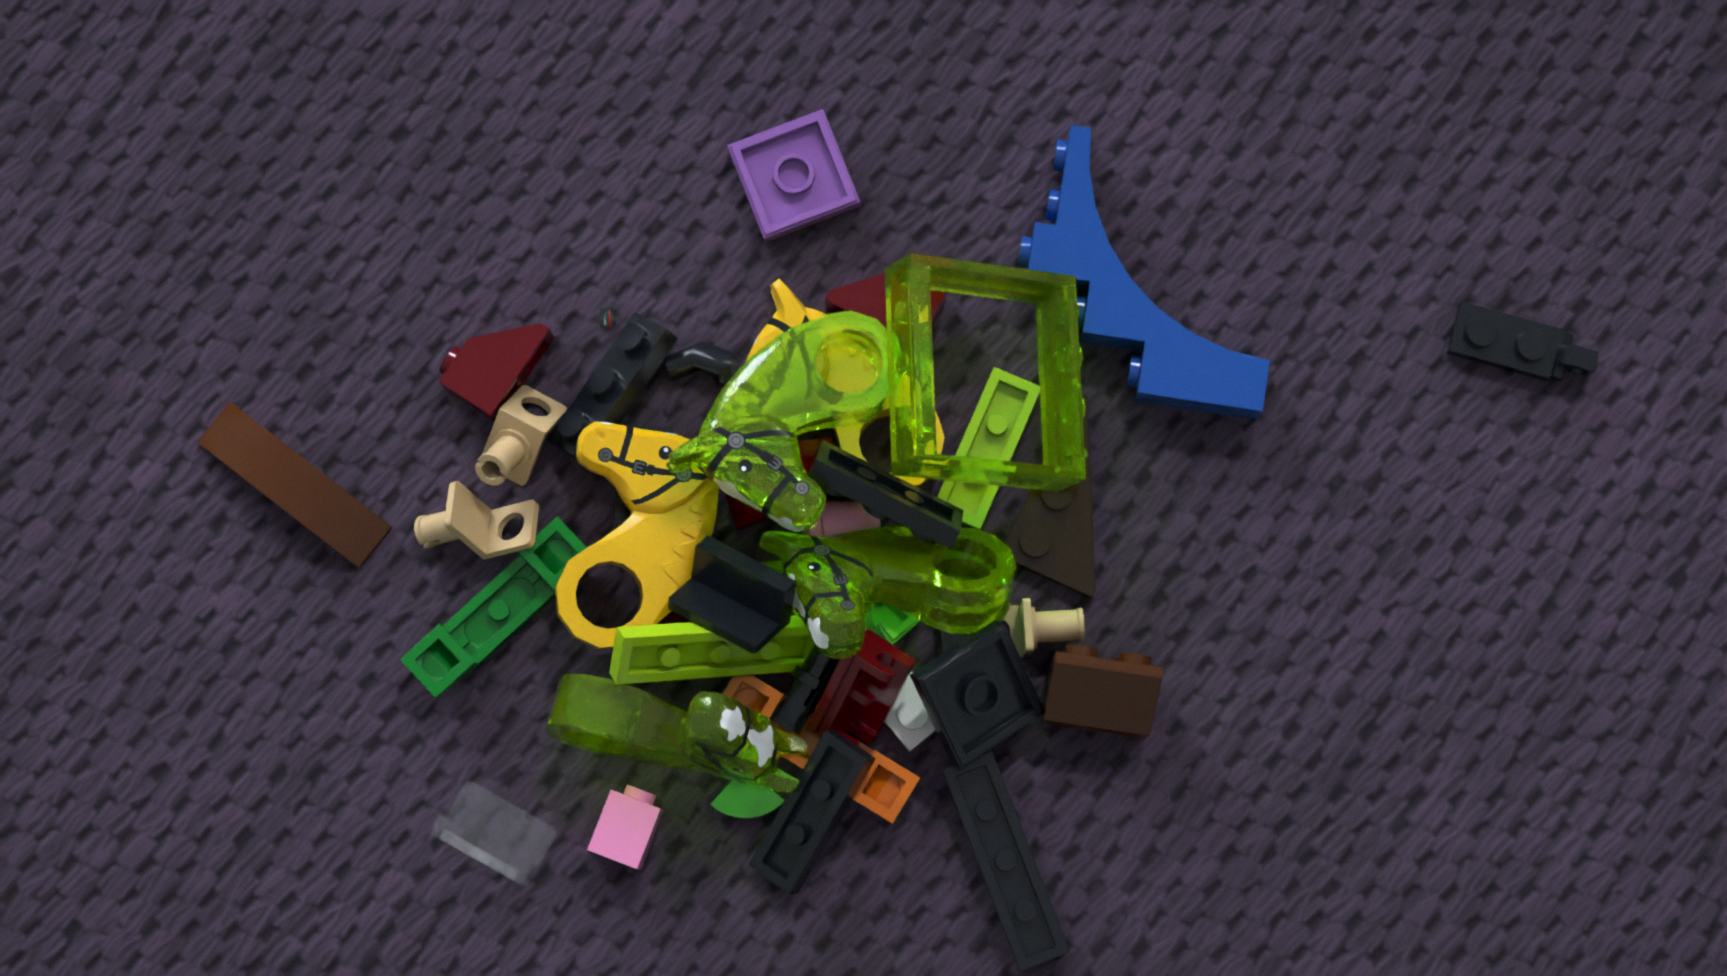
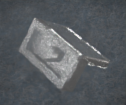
(495, 833)

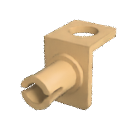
(517, 438)
(477, 524)
(1034, 627)

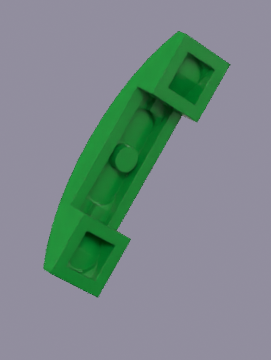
(494, 613)

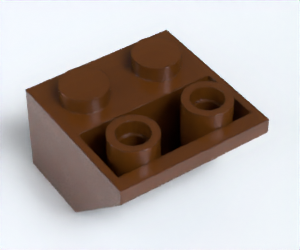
(1102, 692)

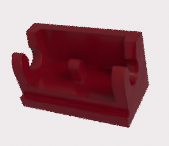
(862, 690)

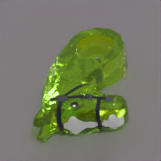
(754, 424)
(854, 569)
(639, 727)

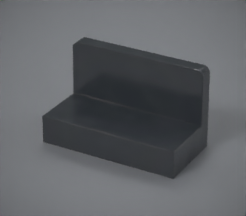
(735, 596)

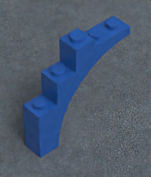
(1173, 362)

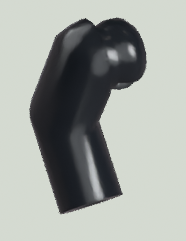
(704, 358)

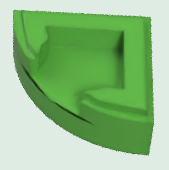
(890, 622)
(746, 801)

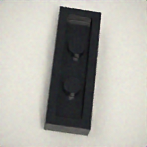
(615, 381)
(885, 495)
(812, 811)

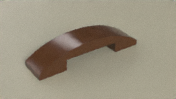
(294, 485)

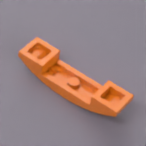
(886, 783)

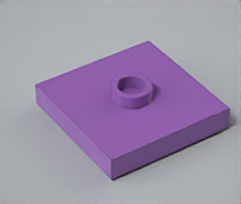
(794, 175)

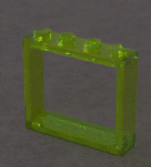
(912, 371)

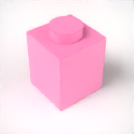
(626, 827)

